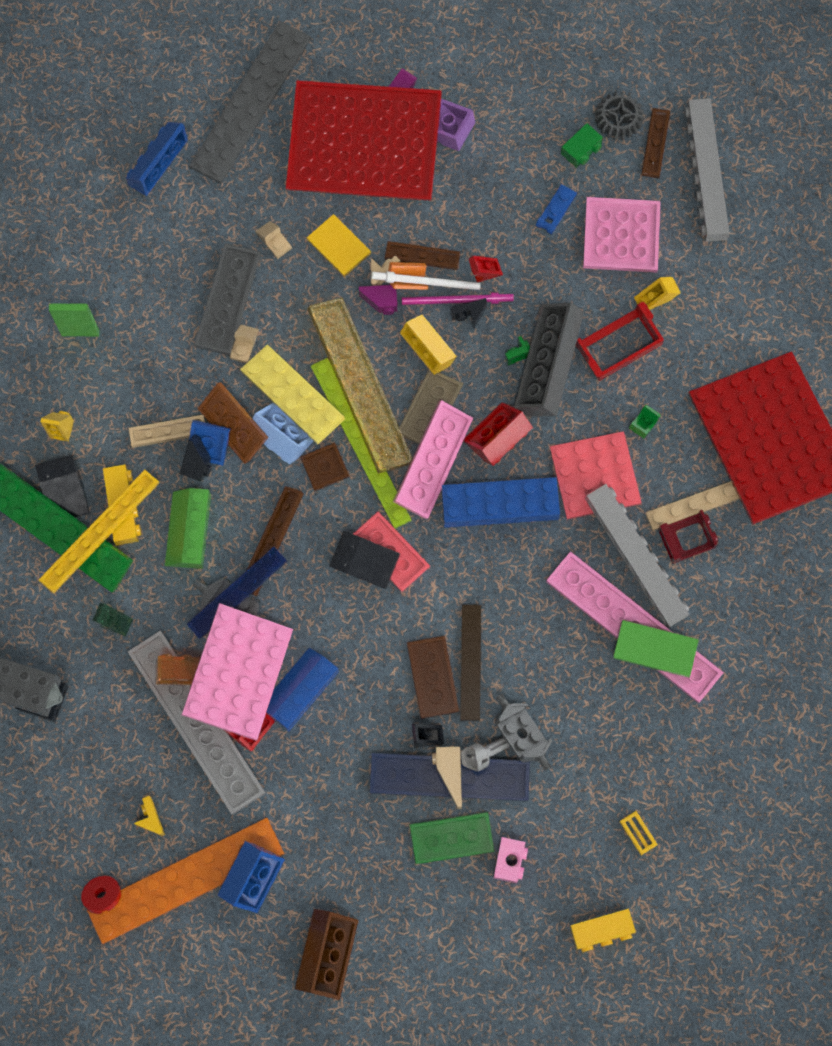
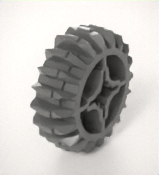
(603, 113)

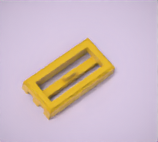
(631, 836)

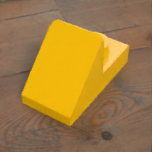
(153, 822)

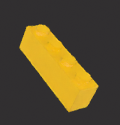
(116, 481)

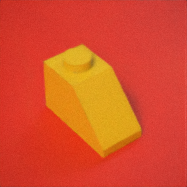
(658, 292)

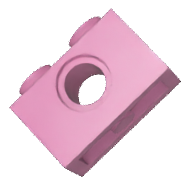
(507, 848)

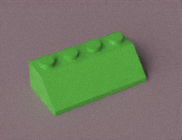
(188, 528)

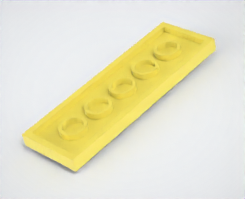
(292, 394)

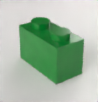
(582, 146)

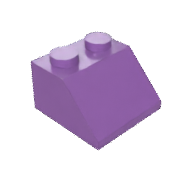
(454, 124)

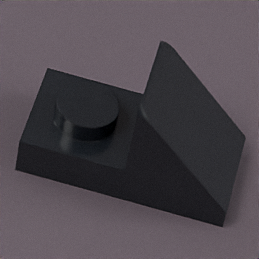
(473, 309)

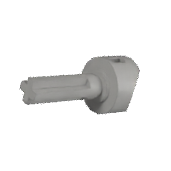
(480, 755)

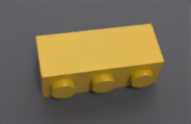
(428, 344)
(602, 930)

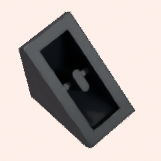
(427, 735)

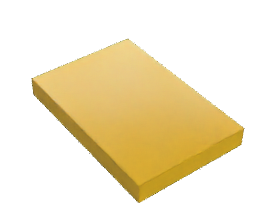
(339, 245)

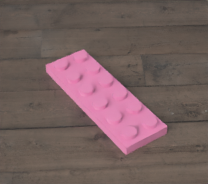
(433, 459)

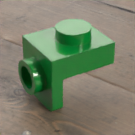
(645, 421)

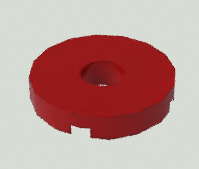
(94, 888)

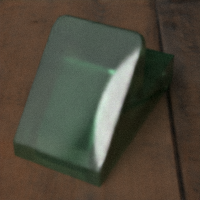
(112, 619)

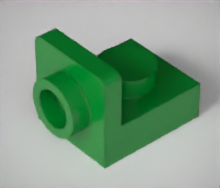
(517, 354)

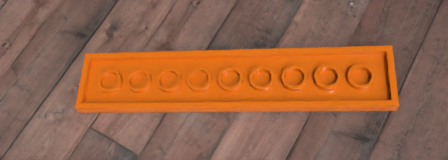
(180, 882)

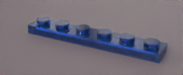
(238, 590)

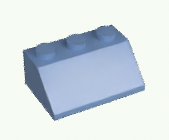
(284, 435)

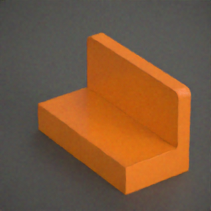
(411, 269)

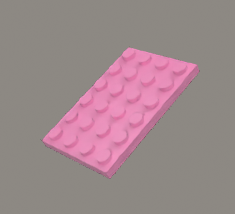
(237, 672)

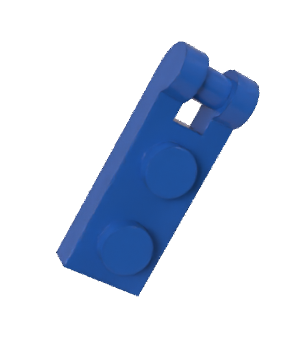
(556, 209)

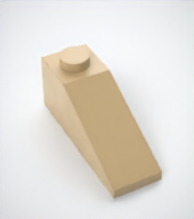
(449, 768)

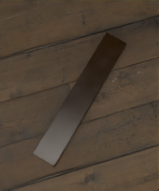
(470, 663)

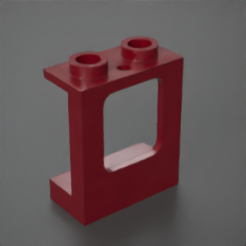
(672, 543)

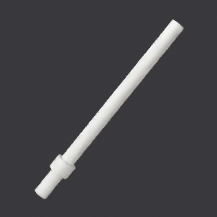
(390, 277)

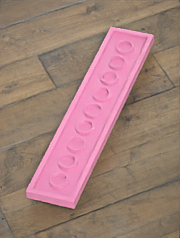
(610, 606)

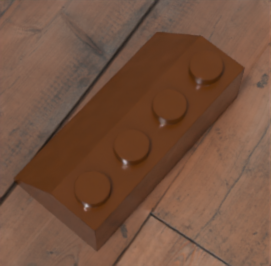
(326, 954)

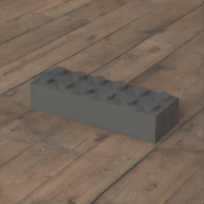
(549, 359)

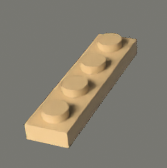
(162, 431)

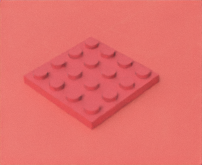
(589, 465)

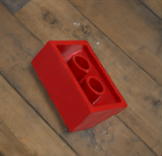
(498, 433)

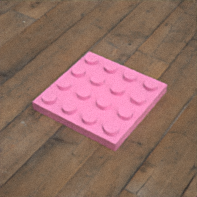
(621, 234)

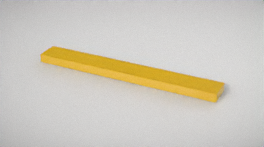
(98, 531)

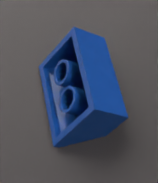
(250, 877)

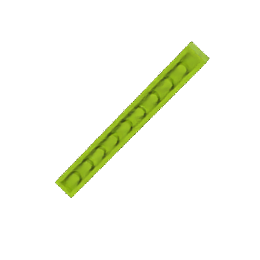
(380, 482)

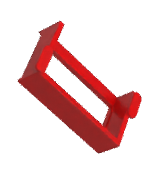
(645, 316)

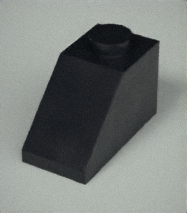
(196, 460)

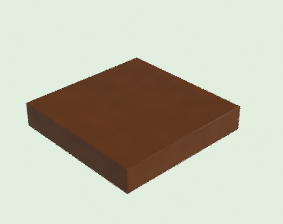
(324, 466)

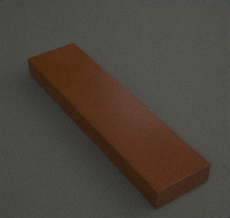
(655, 143)
(421, 254)

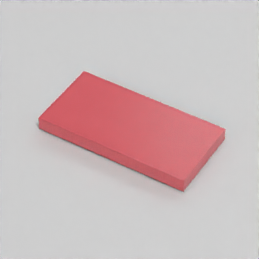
(410, 563)

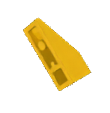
(58, 425)

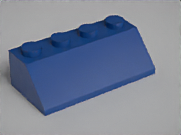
(157, 157)
(300, 688)

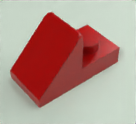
(485, 268)

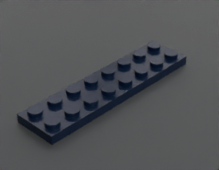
(419, 777)

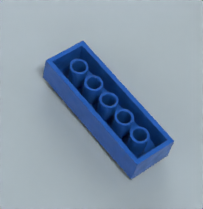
(500, 502)

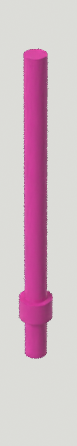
(494, 298)

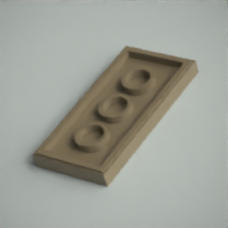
(432, 390)

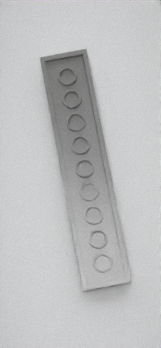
(207, 743)

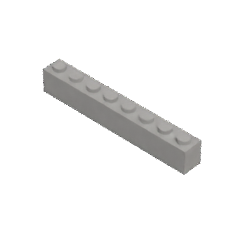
(707, 170)
(637, 556)

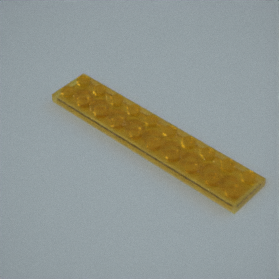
(360, 385)

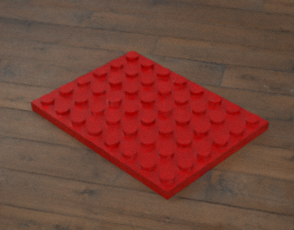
(364, 140)
(769, 436)

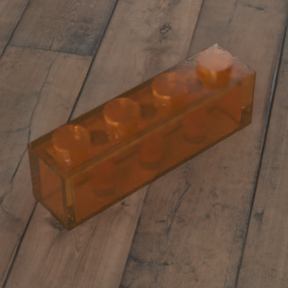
(175, 670)

